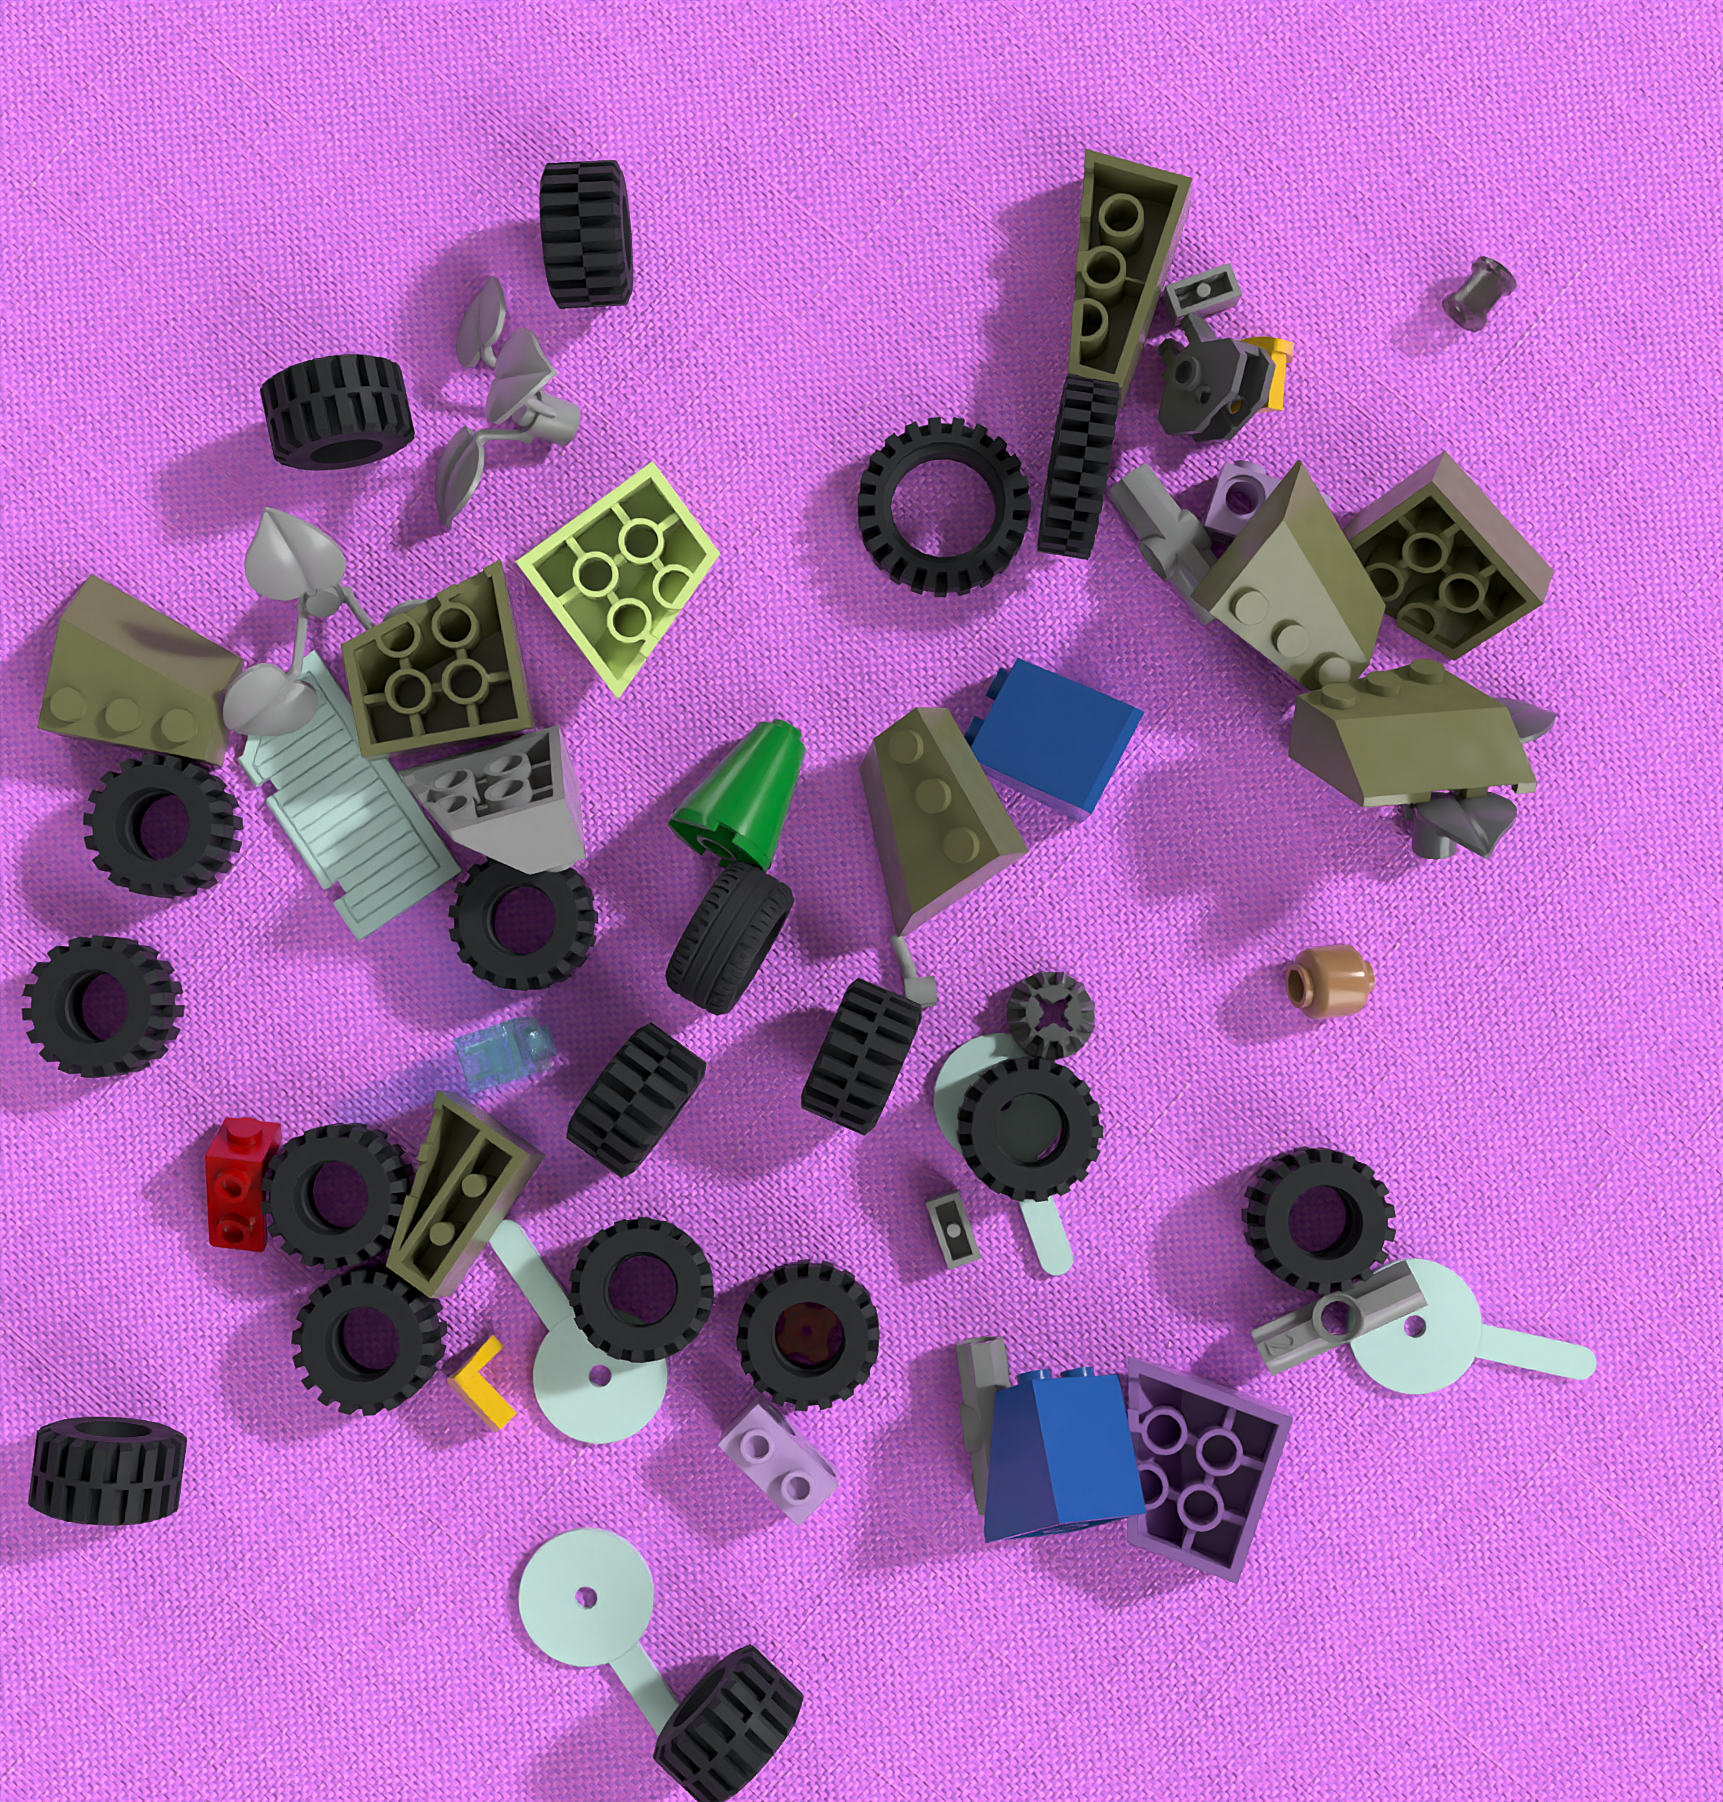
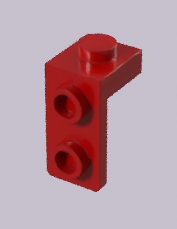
(234, 1182)

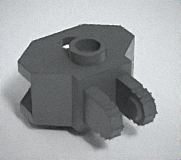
(1208, 379)

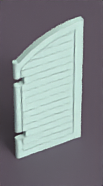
(348, 812)

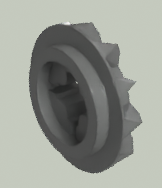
(1051, 1041)

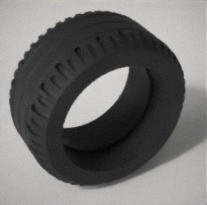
(729, 937)

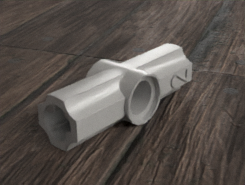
(1168, 537)
(1302, 1335)
(982, 1374)

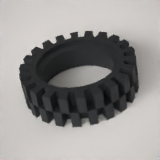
(957, 444)
(1078, 467)

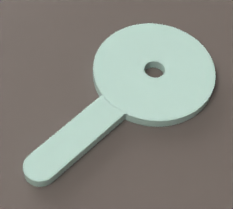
(1021, 1131)
(1453, 1339)
(565, 1356)
(608, 1628)

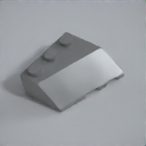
(508, 800)

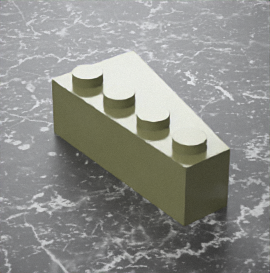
(1124, 254)

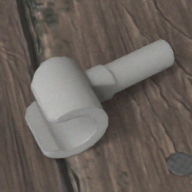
(918, 989)

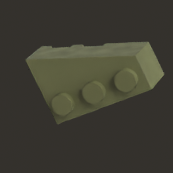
(460, 1194)

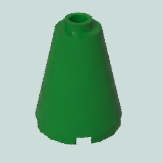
(744, 798)

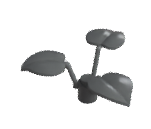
(1473, 821)

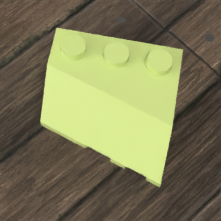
(622, 573)

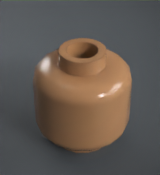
(1329, 981)

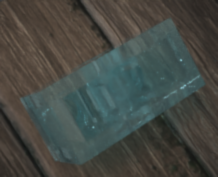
(505, 1053)

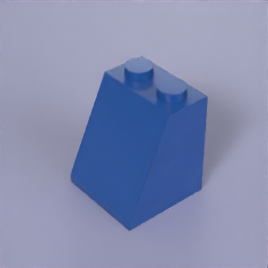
(1051, 738)
(1060, 1457)

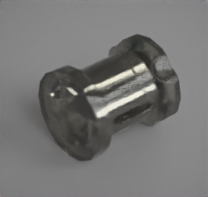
(1479, 294)

